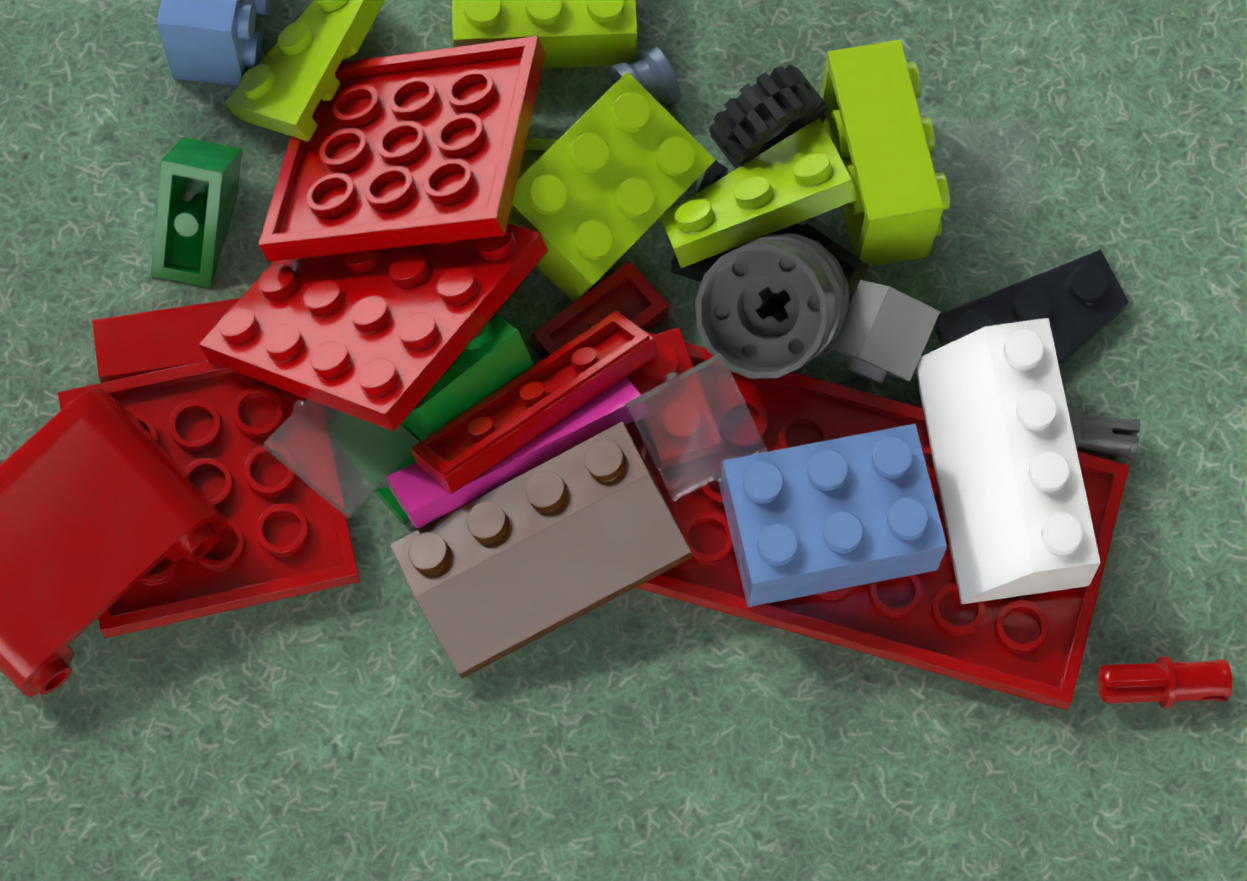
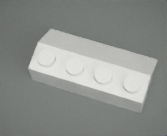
(1007, 463)

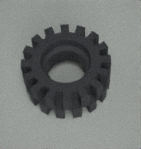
(766, 114)

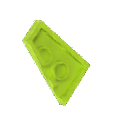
(302, 66)
(762, 196)

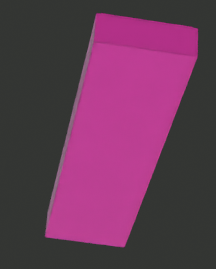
(427, 500)

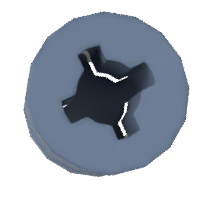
(653, 73)

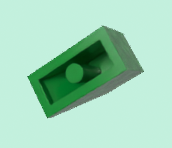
(194, 210)

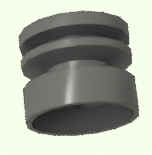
(737, 311)

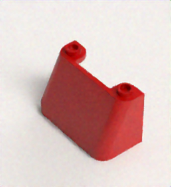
(80, 524)

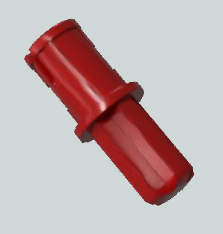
(1165, 682)

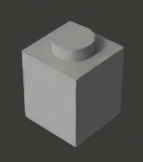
(884, 332)

